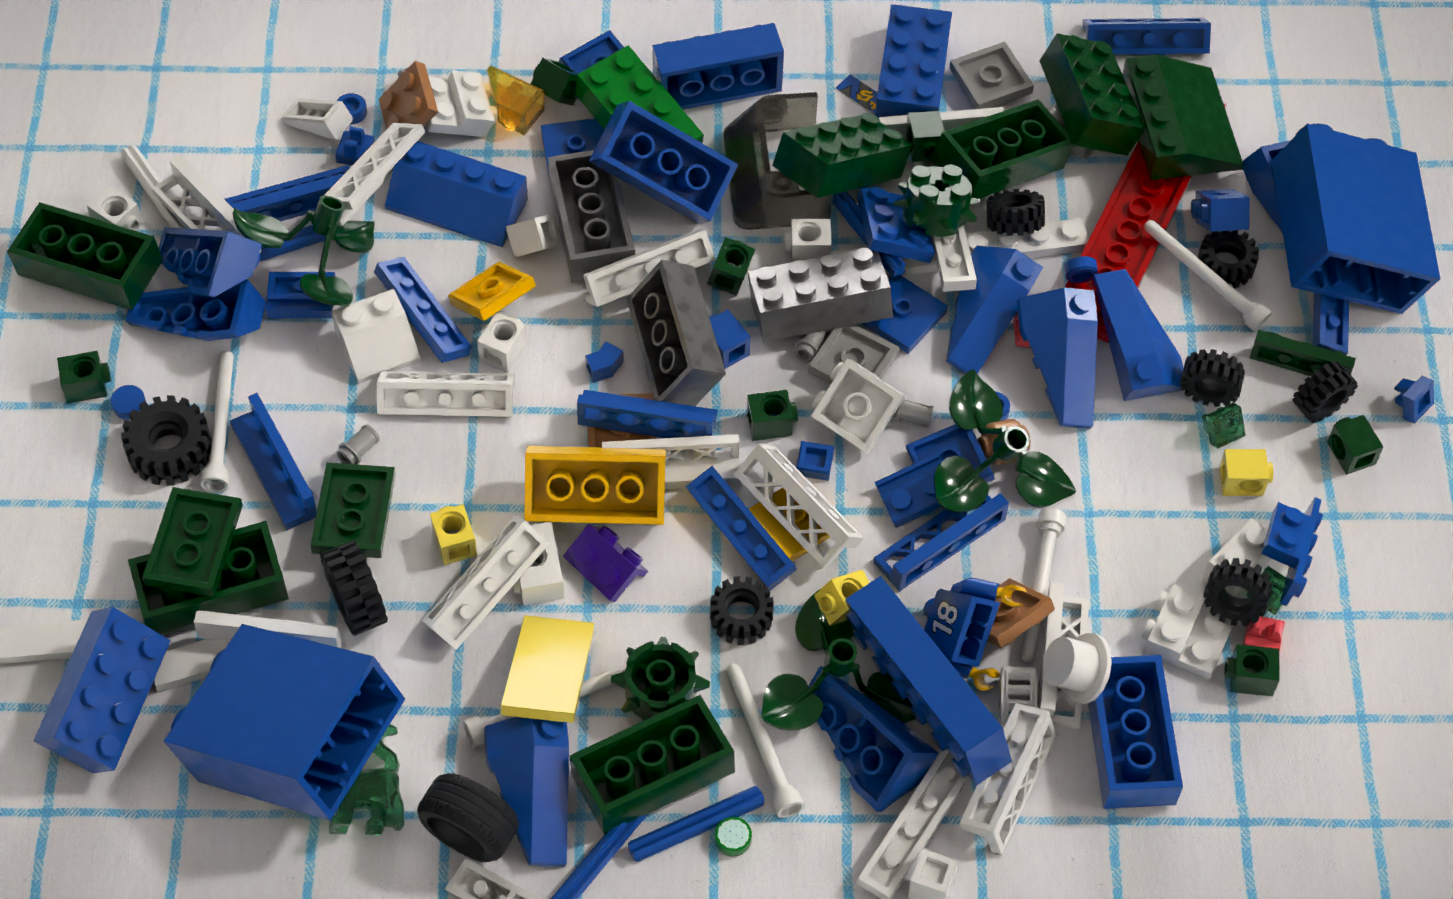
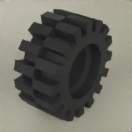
(1015, 212)
(1234, 244)
(1212, 377)
(1325, 392)
(1241, 576)
(741, 592)

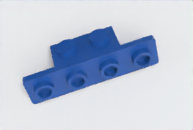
(1290, 541)

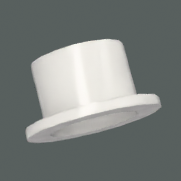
(1078, 666)

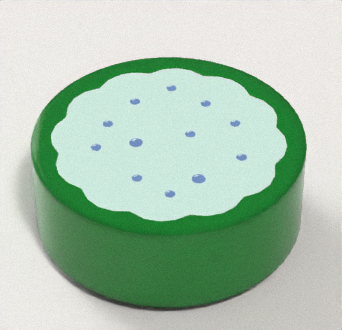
(733, 836)

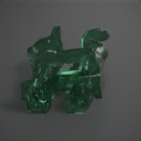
(374, 791)

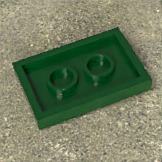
(353, 507)
(192, 541)

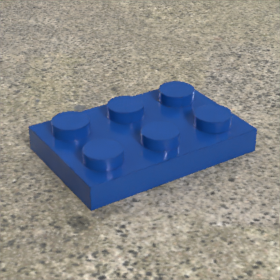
(887, 229)

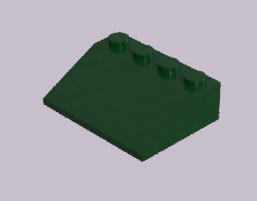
(1182, 118)

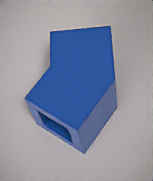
(604, 362)

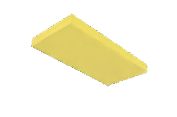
(548, 669)

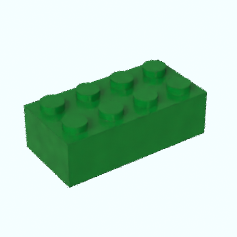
(624, 79)

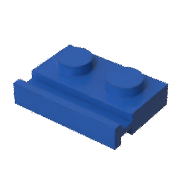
(288, 300)
(910, 491)

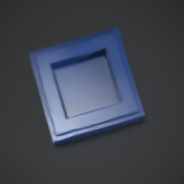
(815, 460)

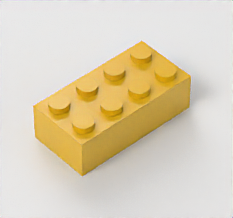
(595, 485)

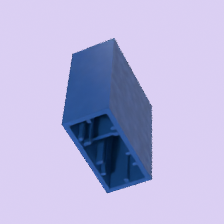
(1354, 219)
(285, 720)

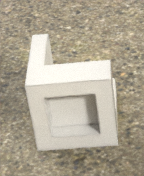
(534, 235)
(932, 876)

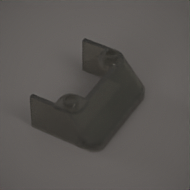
(765, 196)

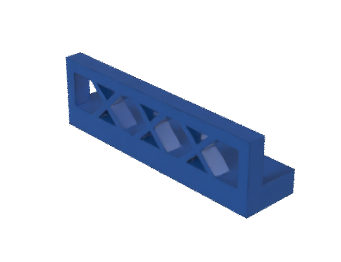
(1151, 35)
(288, 198)
(644, 416)
(274, 465)
(942, 544)

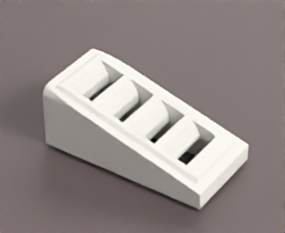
(321, 118)
(1016, 682)

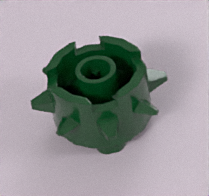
(937, 199)
(658, 678)

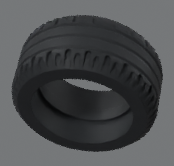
(468, 817)

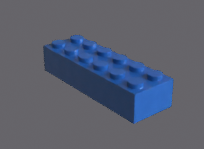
(929, 682)

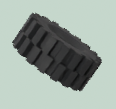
(159, 421)
(353, 588)

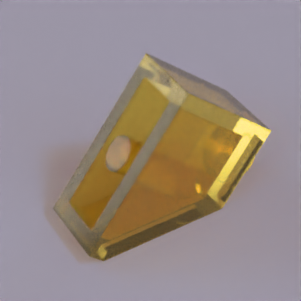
(516, 100)

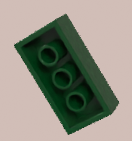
(1092, 94)
(1005, 148)
(842, 155)
(85, 255)
(247, 582)
(652, 763)

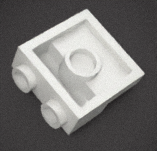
(462, 105)
(856, 404)
(1186, 632)

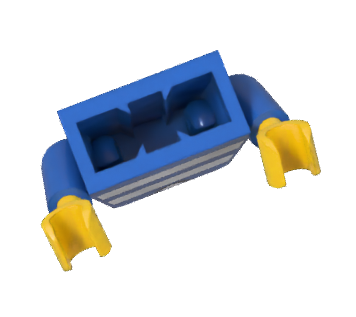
(962, 623)

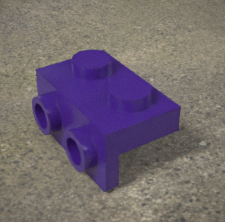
(604, 561)

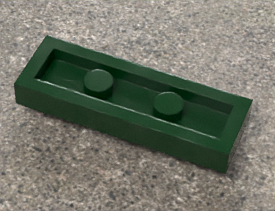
(1295, 355)

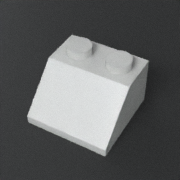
(375, 335)

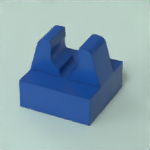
(353, 145)
(1415, 397)

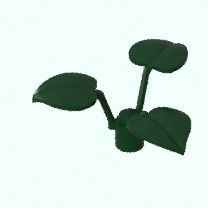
(352, 236)
(961, 487)
(791, 703)

